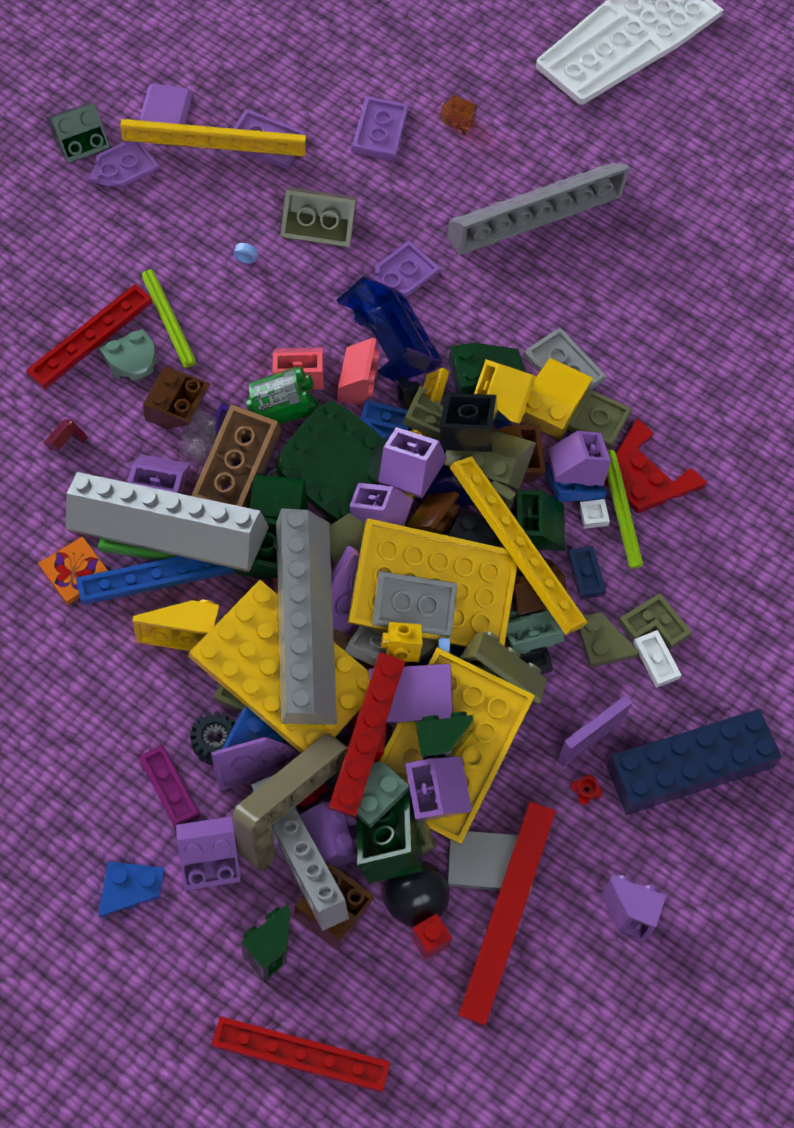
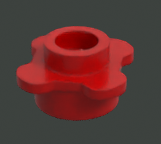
(587, 782)

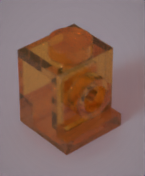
(459, 113)

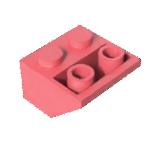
(308, 358)
(359, 372)

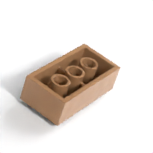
(229, 448)

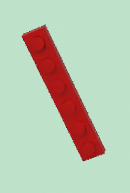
(89, 336)
(366, 735)
(300, 1054)

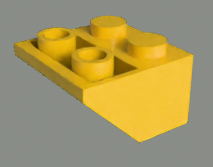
(509, 385)

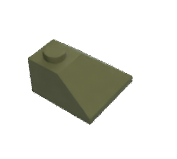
(344, 533)

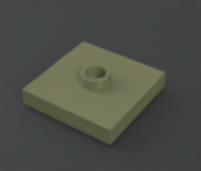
(600, 415)

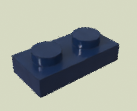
(586, 572)

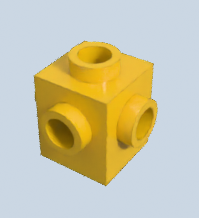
(403, 641)

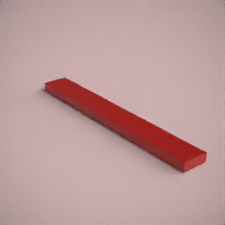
(506, 914)

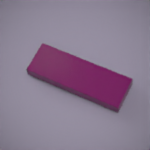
(169, 786)

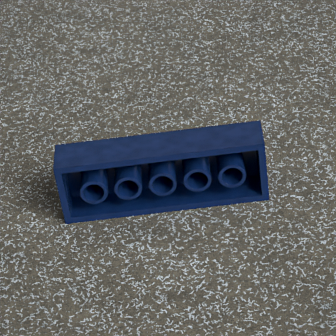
(693, 761)

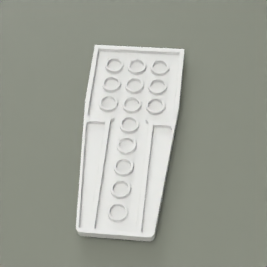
(621, 41)

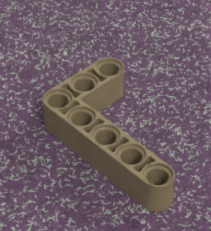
(279, 795)

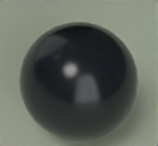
(417, 895)

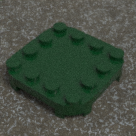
(332, 456)

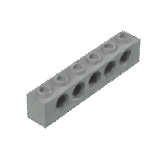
(308, 868)

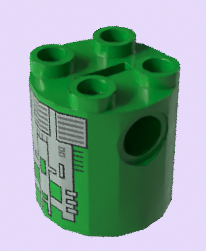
(283, 396)

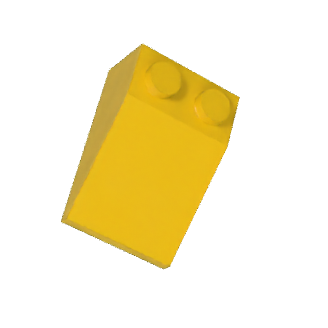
(555, 397)
(177, 625)

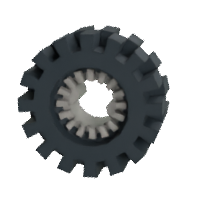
(204, 728)

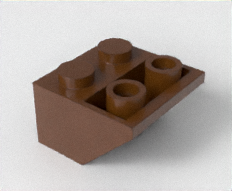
(174, 398)
(532, 433)
(436, 513)
(525, 597)
(357, 903)

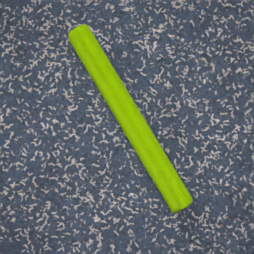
(168, 318)
(623, 513)

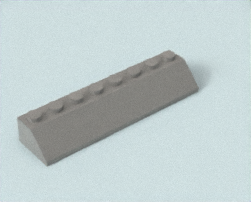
(537, 207)
(165, 521)
(305, 619)

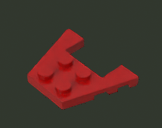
(645, 482)

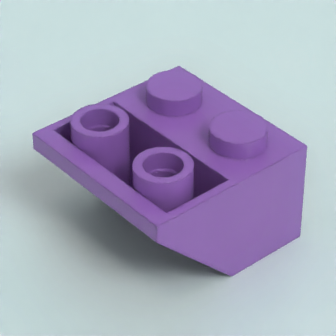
(580, 459)
(410, 462)
(159, 473)
(380, 504)
(438, 788)
(332, 834)
(208, 853)
(633, 906)

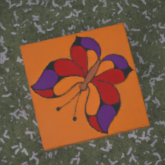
(68, 564)

